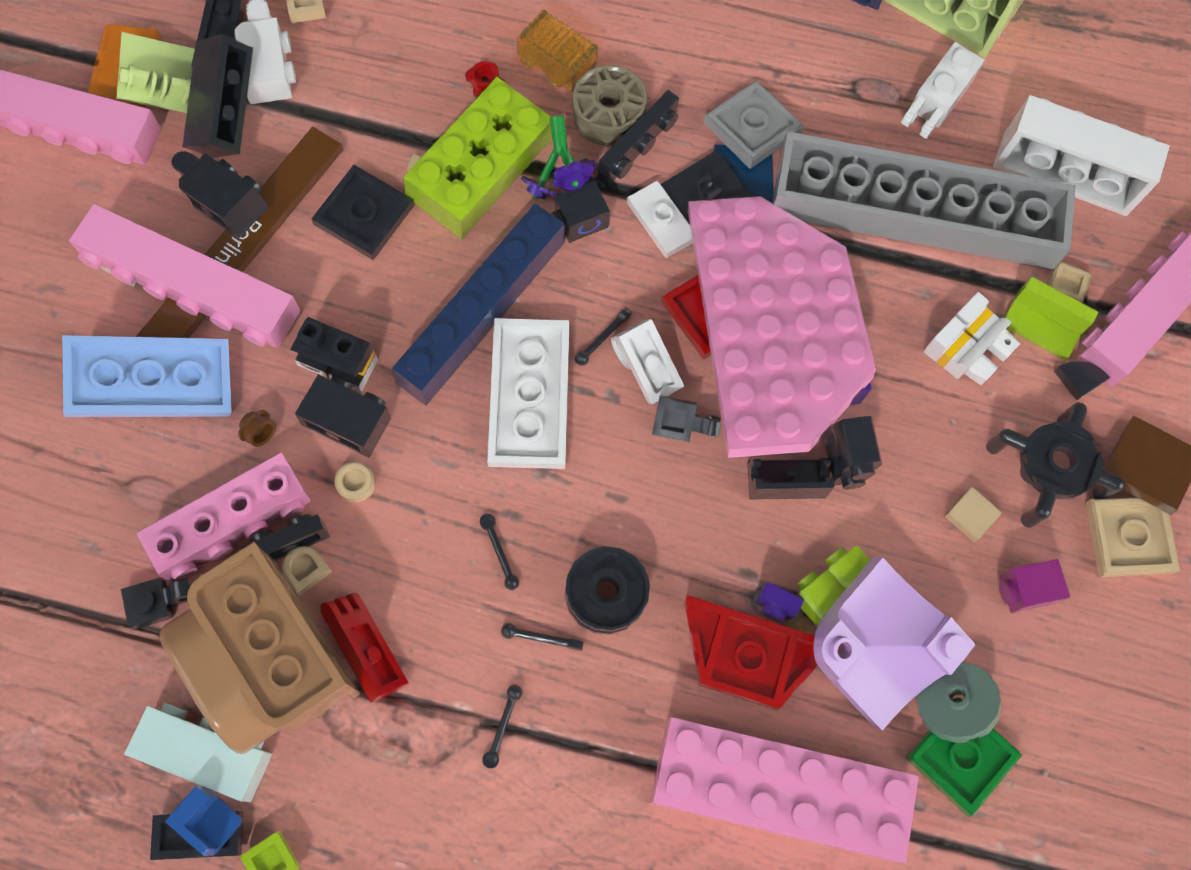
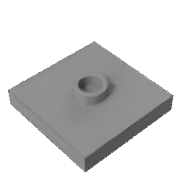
(752, 124)

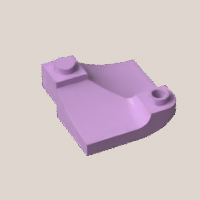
(886, 643)

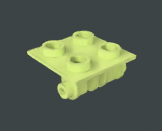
(154, 72)

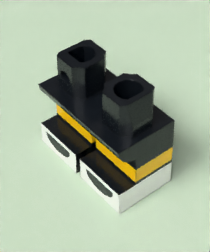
(334, 353)

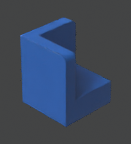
(204, 820)

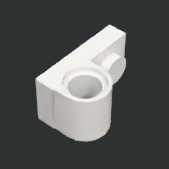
(646, 355)

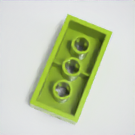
(478, 157)

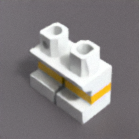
(967, 336)

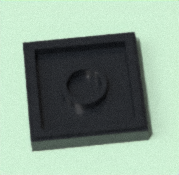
(363, 212)

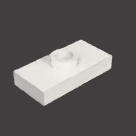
(661, 219)

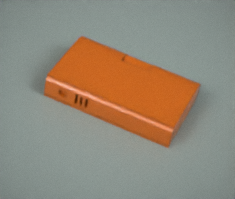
(106, 67)

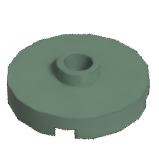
(965, 719)

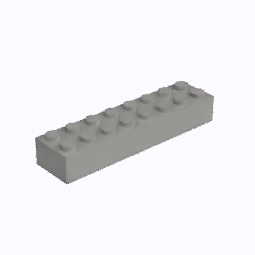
(925, 200)

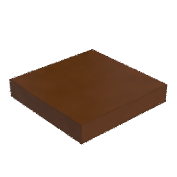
(1152, 465)

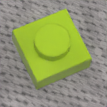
(271, 855)

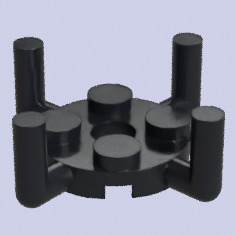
(1045, 476)

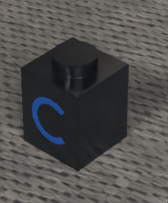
(582, 211)

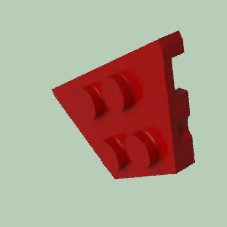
(747, 654)

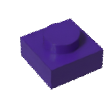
(778, 602)

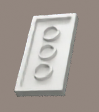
(528, 394)

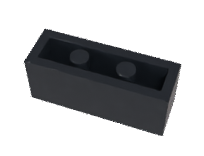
(217, 96)

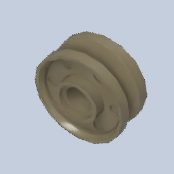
(602, 87)

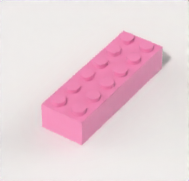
(785, 790)

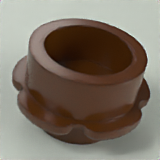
(256, 428)

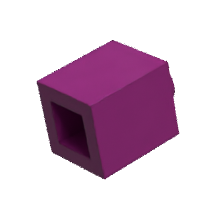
(1033, 586)

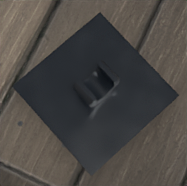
(704, 180)

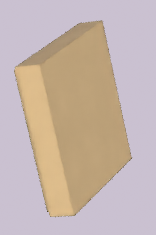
(1131, 538)

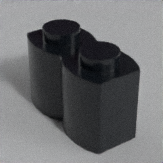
(853, 451)

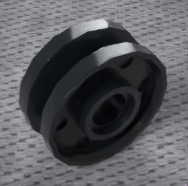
(612, 566)

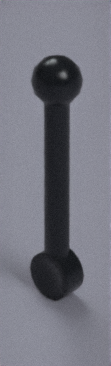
(582, 357)
(488, 523)
(509, 631)
(491, 758)

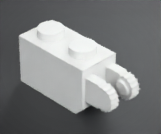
(269, 71)
(944, 88)

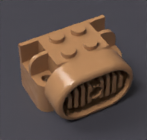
(253, 652)

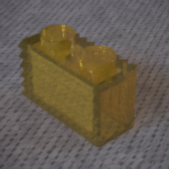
(556, 50)

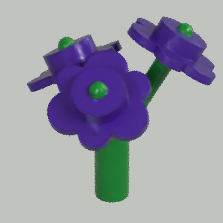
(568, 177)

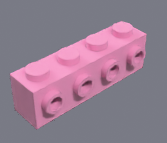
(224, 518)

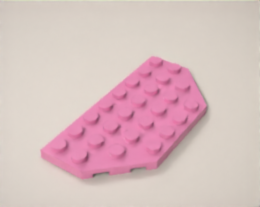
(778, 324)

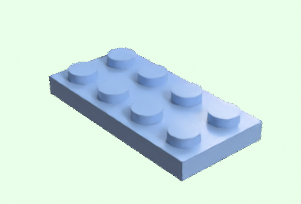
(145, 377)

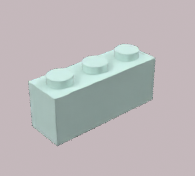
(196, 753)

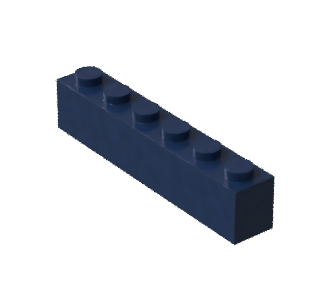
(480, 300)

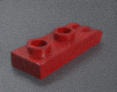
(363, 646)

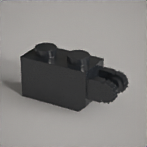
(220, 191)

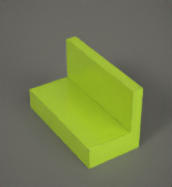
(1049, 318)

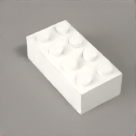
(1069, 147)

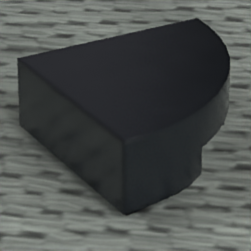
(1081, 377)

